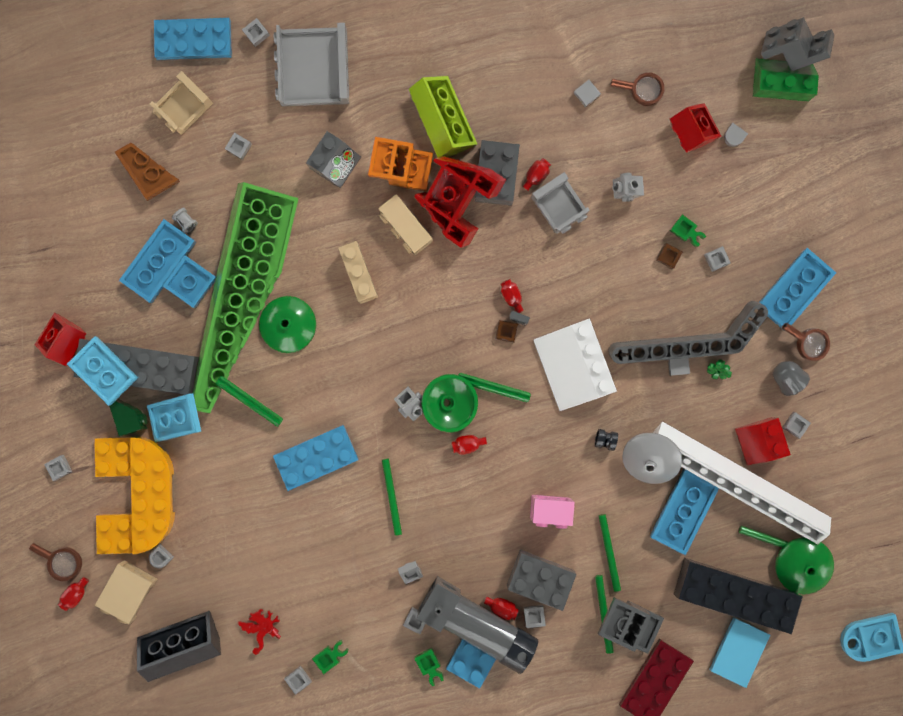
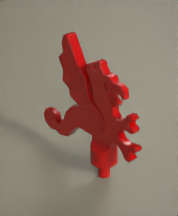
(265, 626)

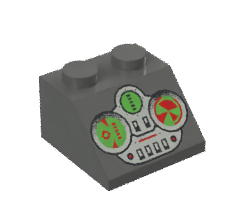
(333, 159)

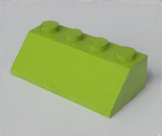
(442, 115)

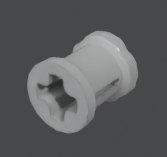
(184, 220)

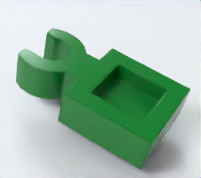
(685, 229)
(328, 657)
(428, 664)

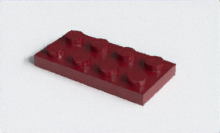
(656, 681)

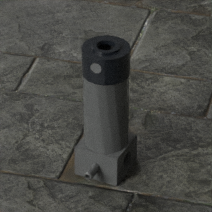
(450, 610)

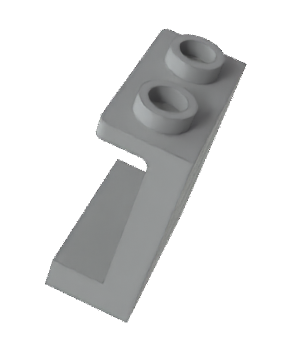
(560, 204)

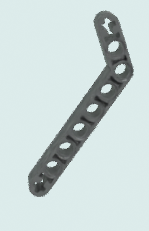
(686, 342)

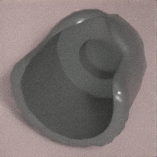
(790, 378)

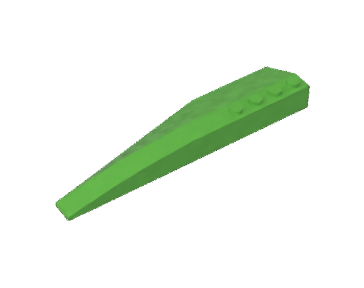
(245, 278)

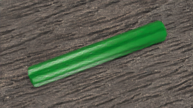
(497, 388)
(249, 401)

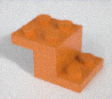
(400, 164)

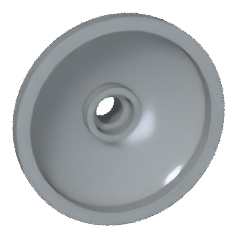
(655, 451)

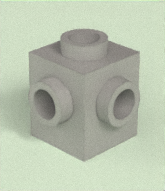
(628, 187)
(409, 403)

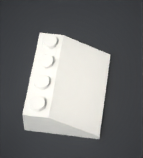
(574, 365)

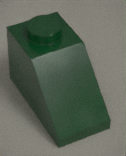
(127, 418)

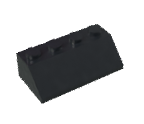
(177, 646)

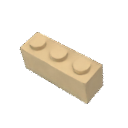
(404, 225)
(358, 272)

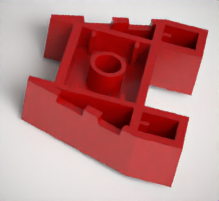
(452, 194)

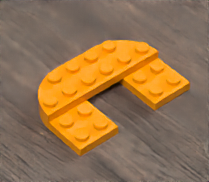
(150, 495)

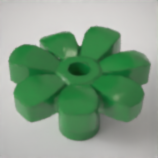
(719, 370)

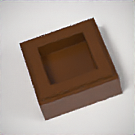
(669, 256)
(506, 331)

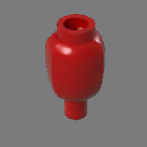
(537, 173)
(512, 295)
(467, 444)
(73, 594)
(502, 608)

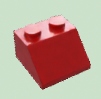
(694, 127)
(60, 339)
(762, 441)

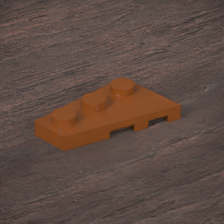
(145, 172)

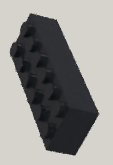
(738, 595)

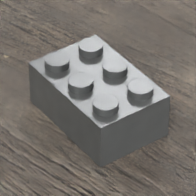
(503, 160)
(541, 580)

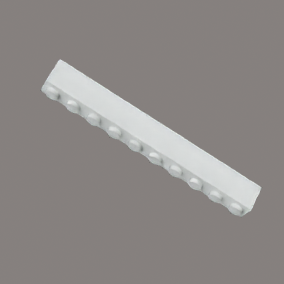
(749, 487)

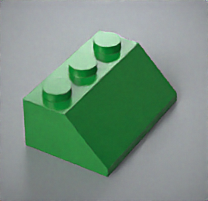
(777, 81)

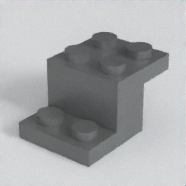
(798, 44)
(630, 625)

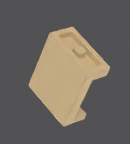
(181, 105)
(125, 592)

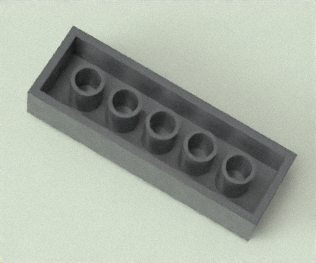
(156, 368)

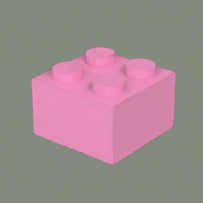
(552, 510)

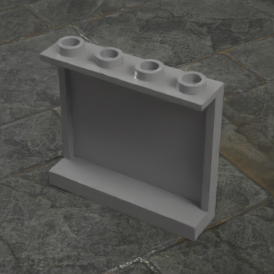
(312, 66)

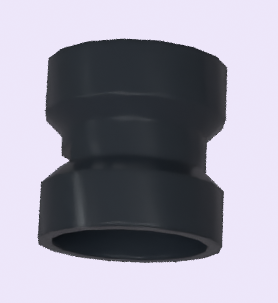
(606, 439)

